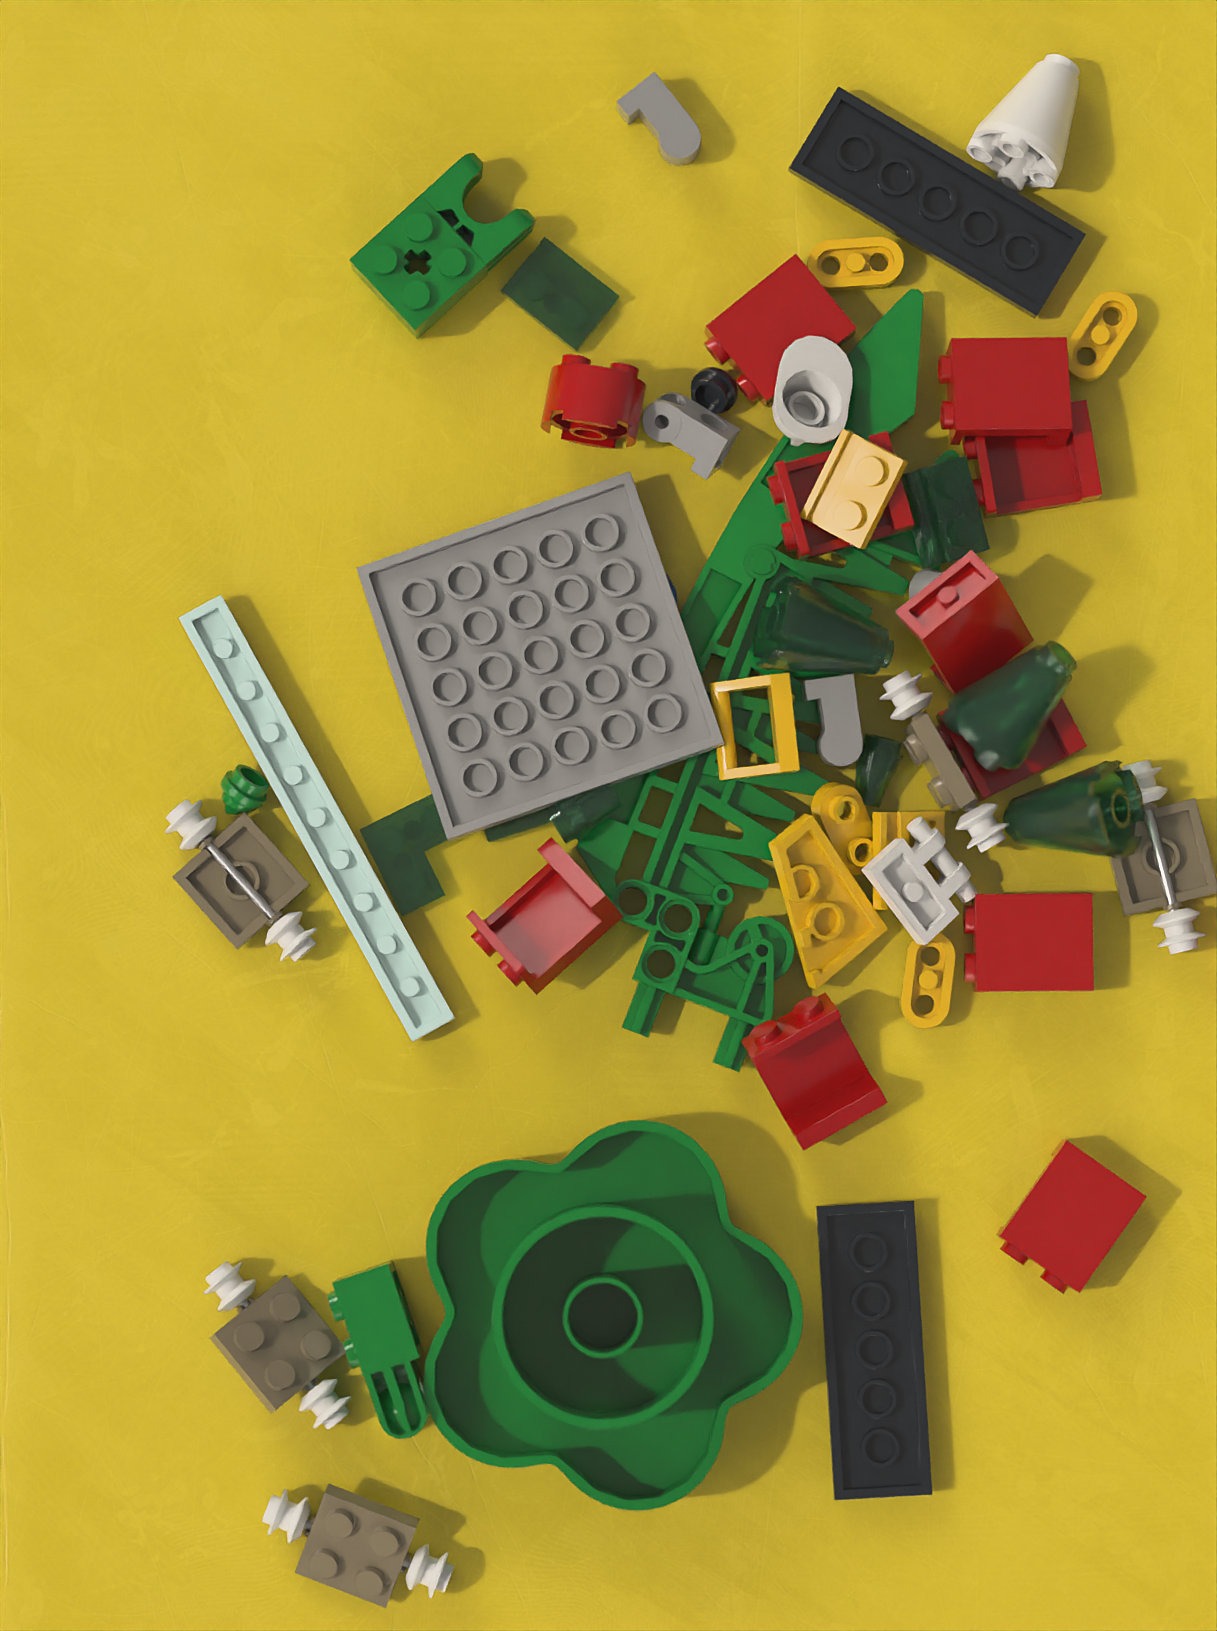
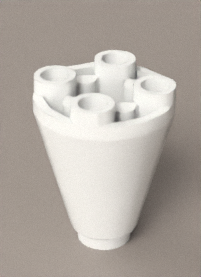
(1030, 127)

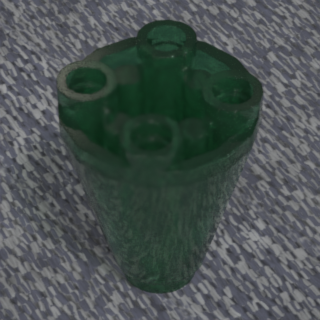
(1011, 705)

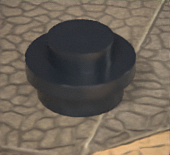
(714, 390)

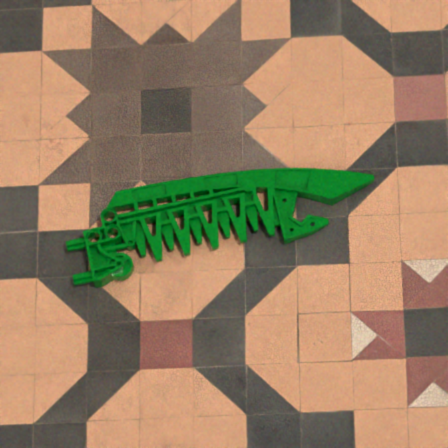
(688, 866)

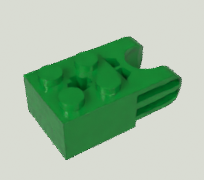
(452, 242)
(383, 1345)

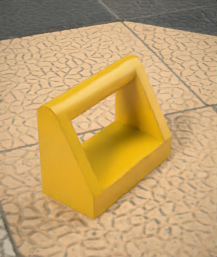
(781, 721)

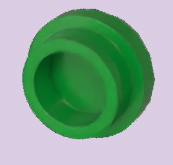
(243, 790)

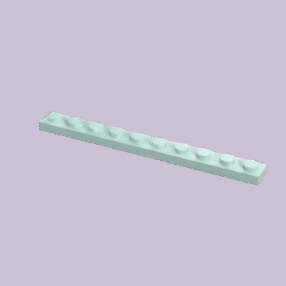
(317, 818)

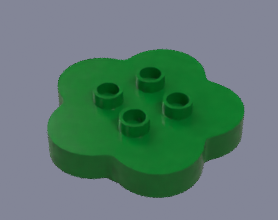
(602, 1314)

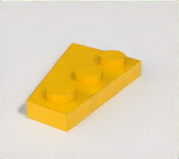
(823, 901)

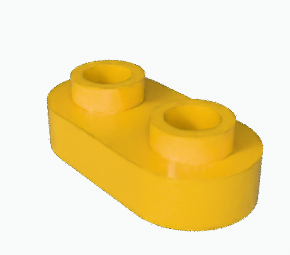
(854, 262)
(1100, 338)
(847, 830)
(928, 980)

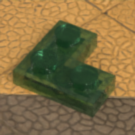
(399, 852)

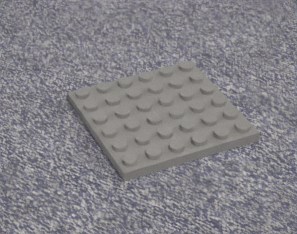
(540, 656)

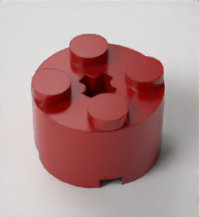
(594, 402)

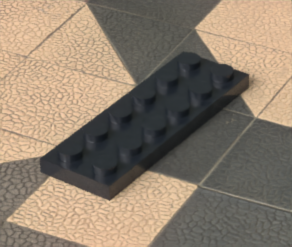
(936, 202)
(873, 1350)

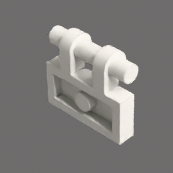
(911, 890)

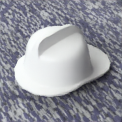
(812, 391)

